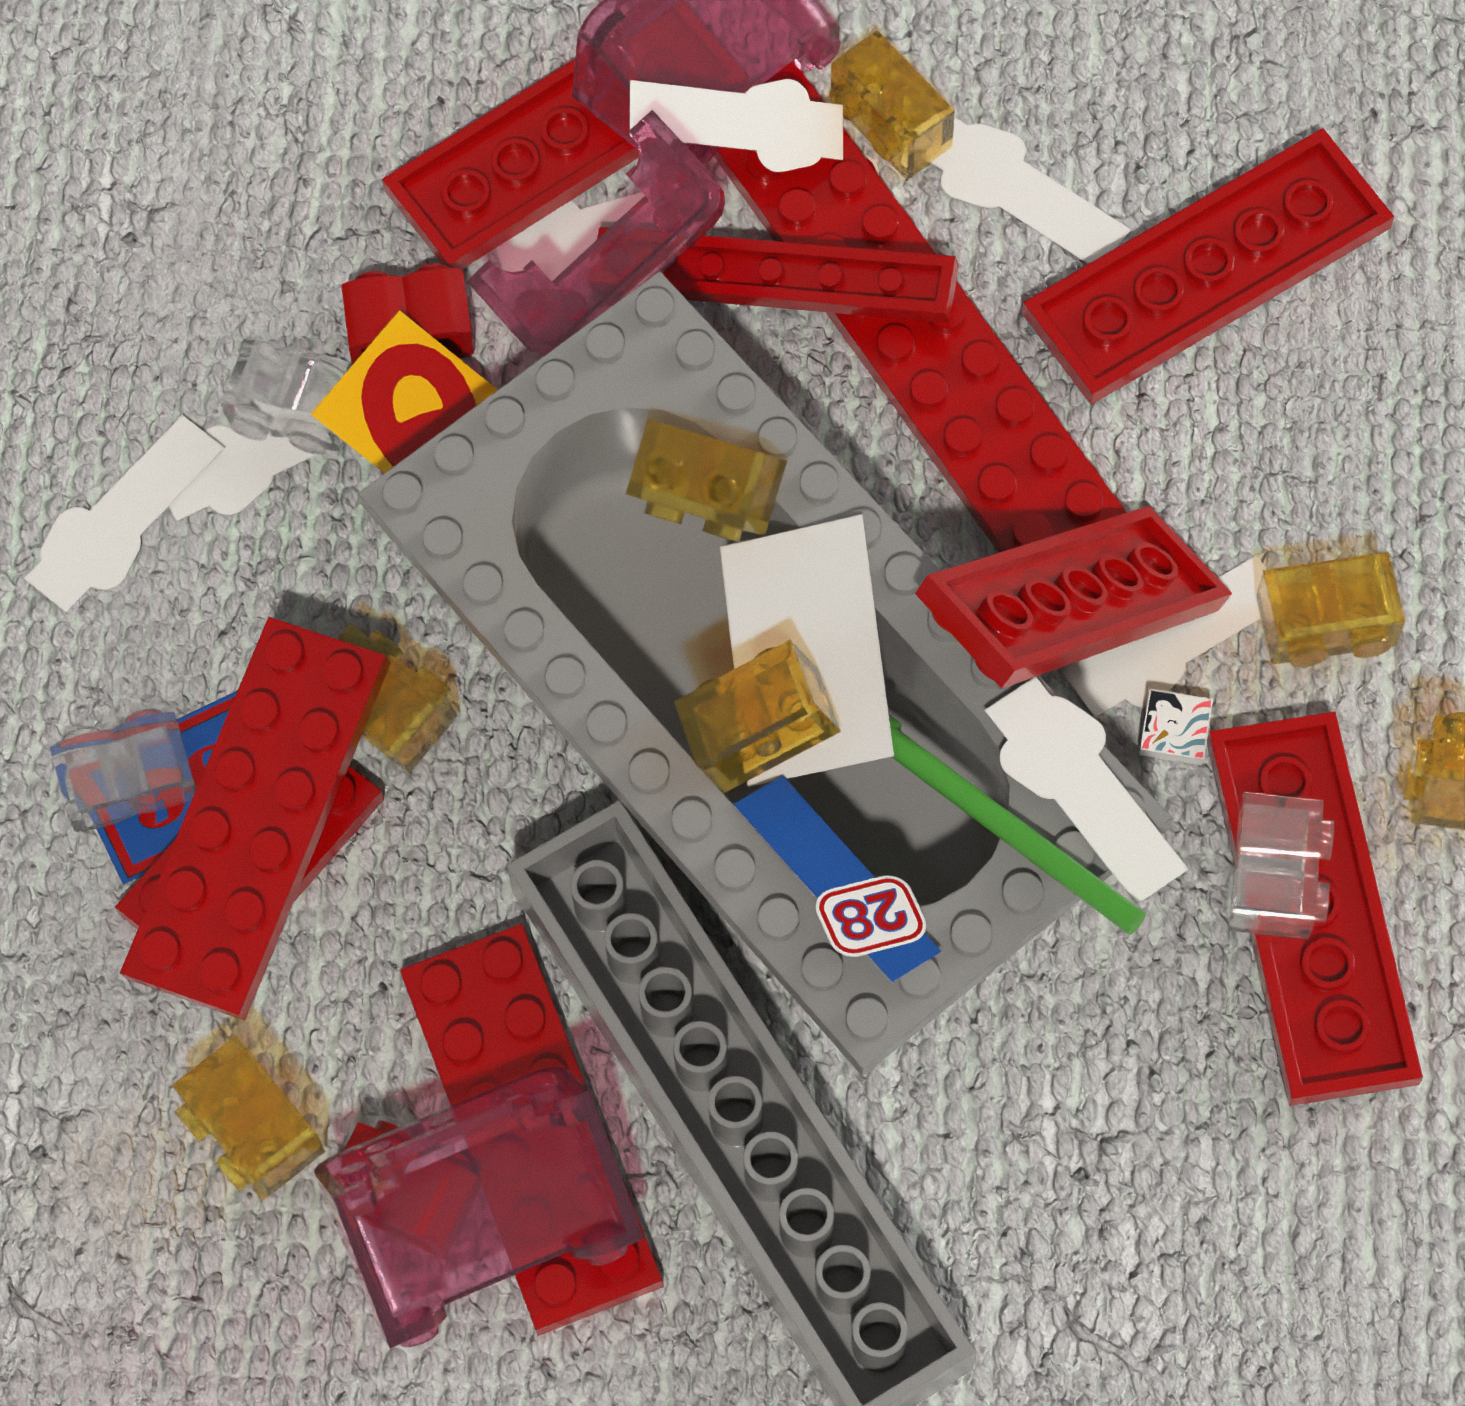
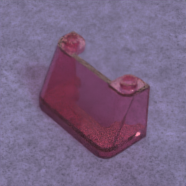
(696, 46)
(676, 211)
(477, 1199)

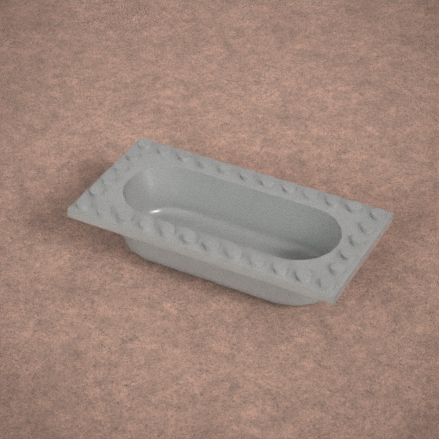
(625, 612)

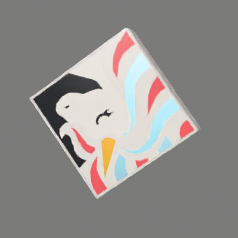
(1176, 727)

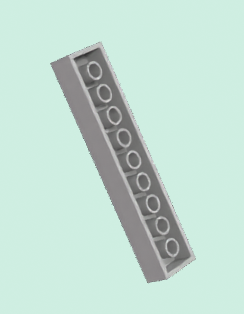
(739, 1117)

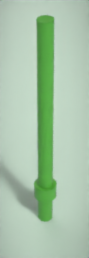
(1015, 832)

